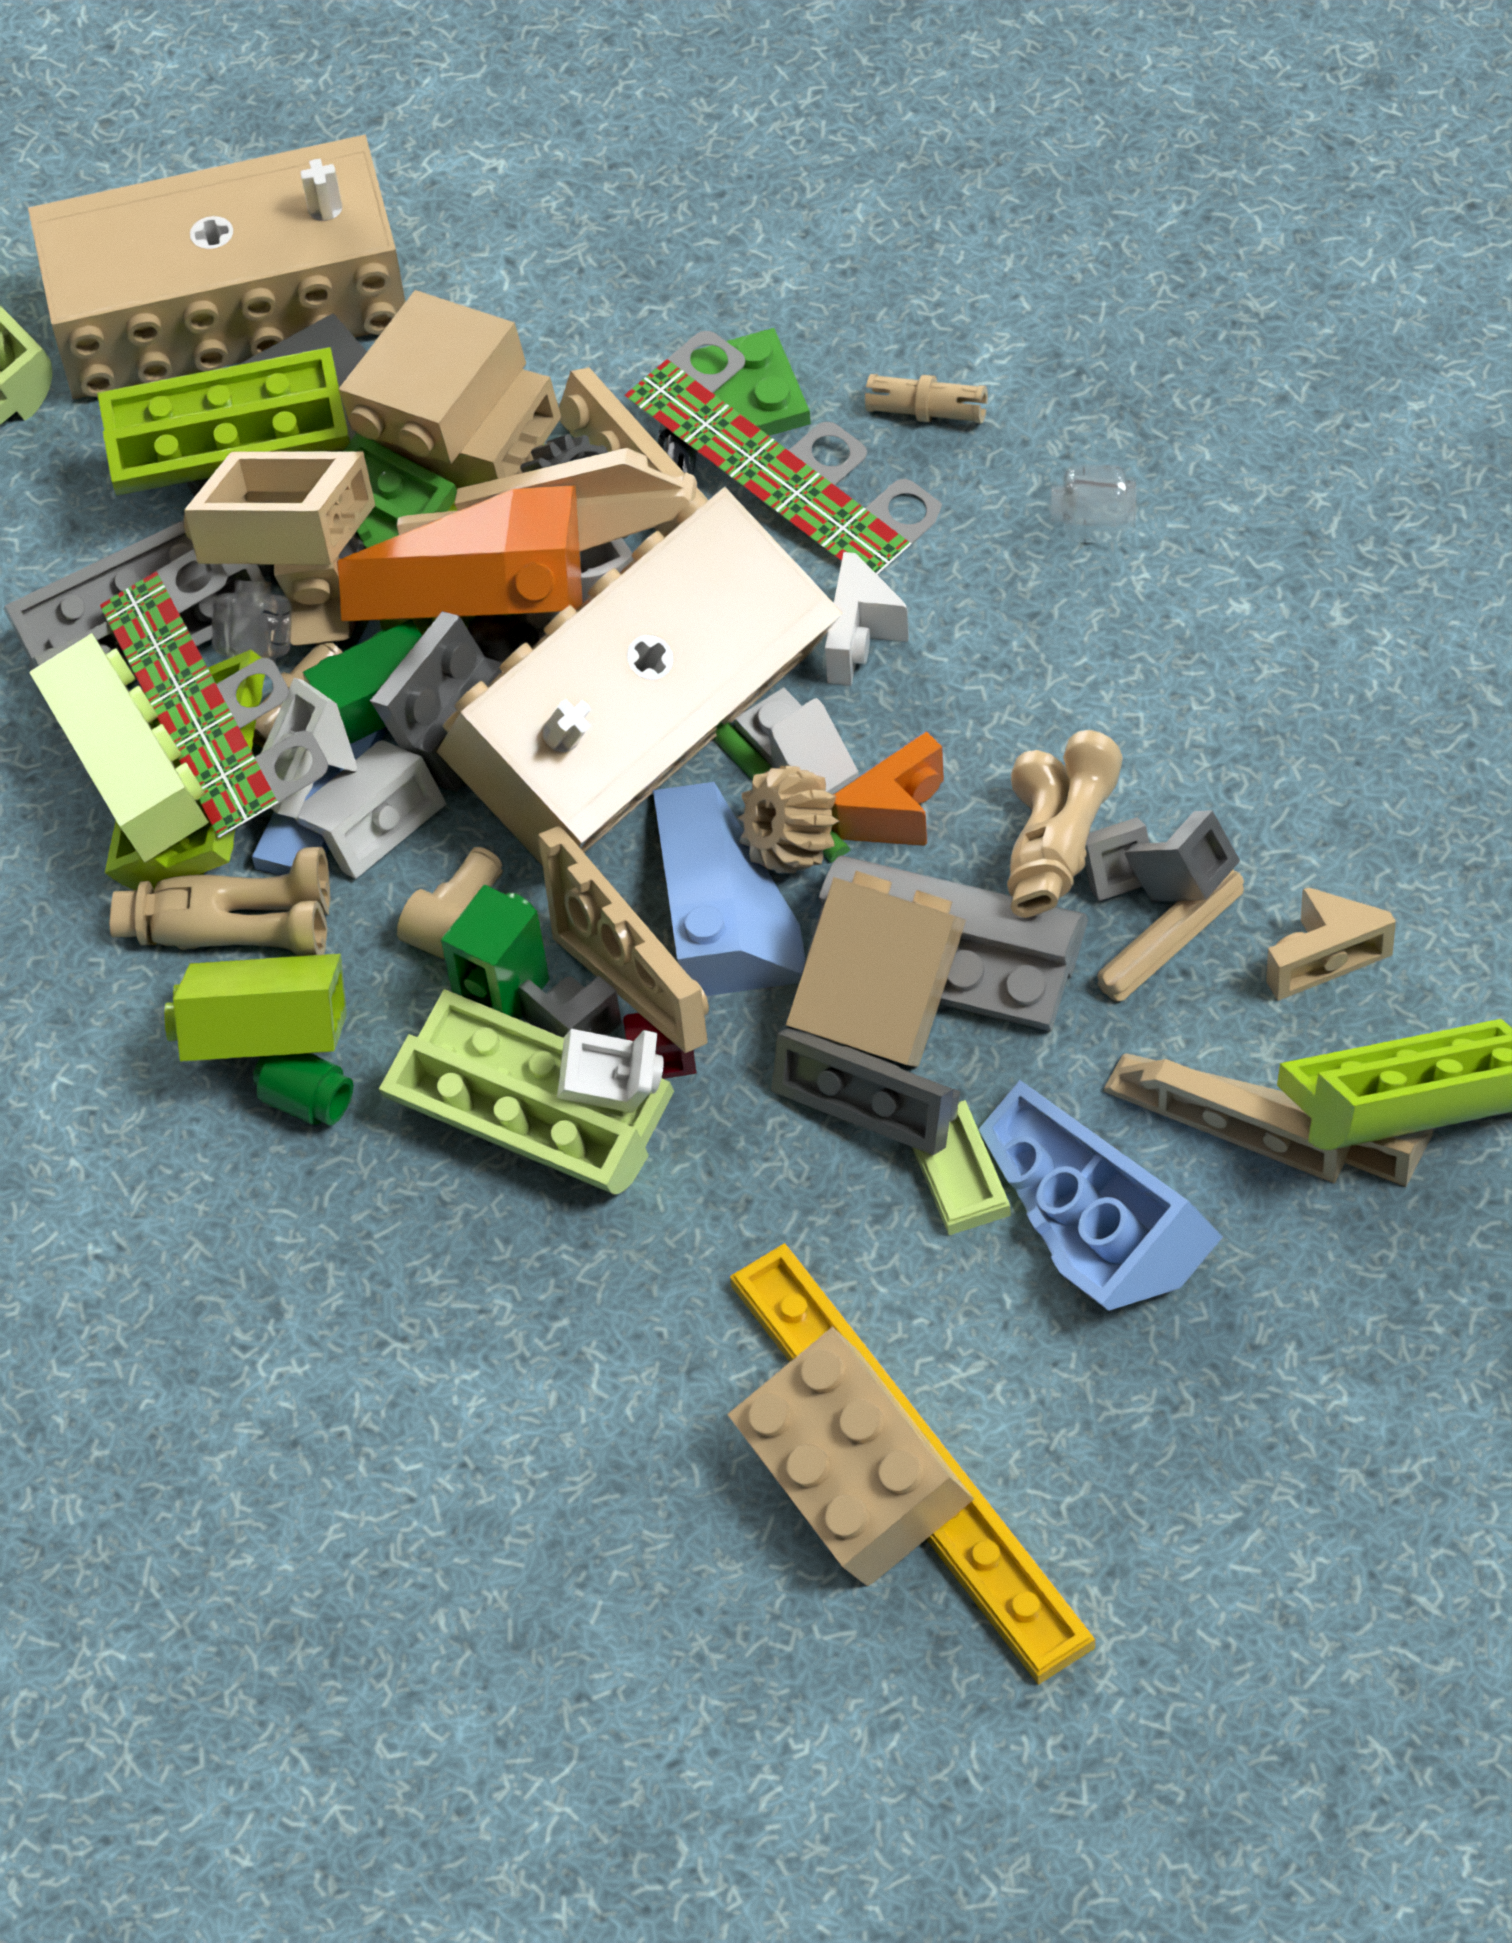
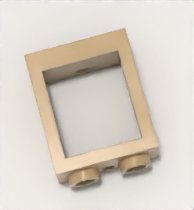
(279, 508)

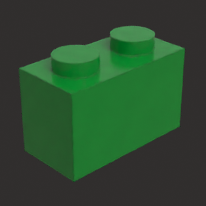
(495, 950)

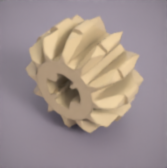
(787, 819)

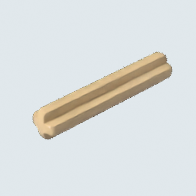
(1165, 939)

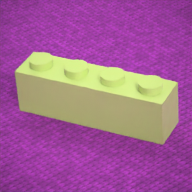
(119, 747)

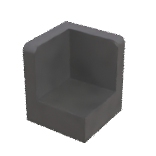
(1188, 863)
(571, 1007)

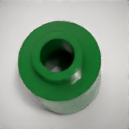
(303, 1087)

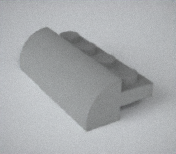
(71, 609)
(1003, 961)

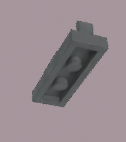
(863, 1090)

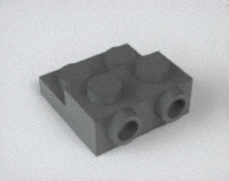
(427, 687)

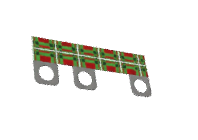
(782, 478)
(197, 711)

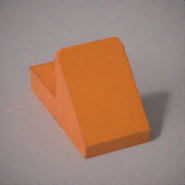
(887, 798)

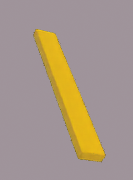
(973, 1542)

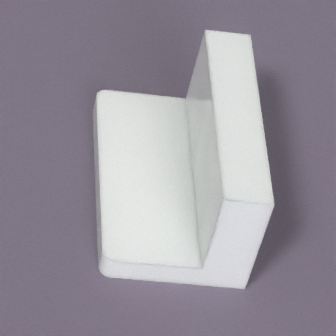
(372, 808)

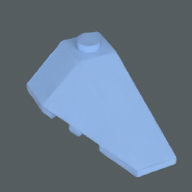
(724, 909)
(1098, 1211)

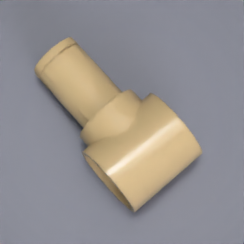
(430, 915)

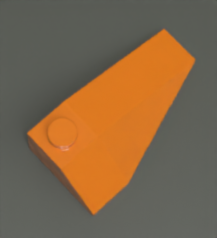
(484, 560)

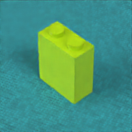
(258, 1007)

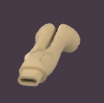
(1061, 817)
(196, 909)

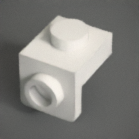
(609, 1069)

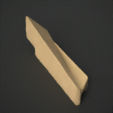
(613, 495)
(1256, 1119)

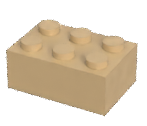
(850, 1457)

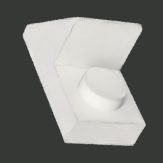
(868, 612)
(311, 712)
(798, 737)

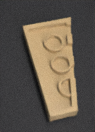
(617, 945)

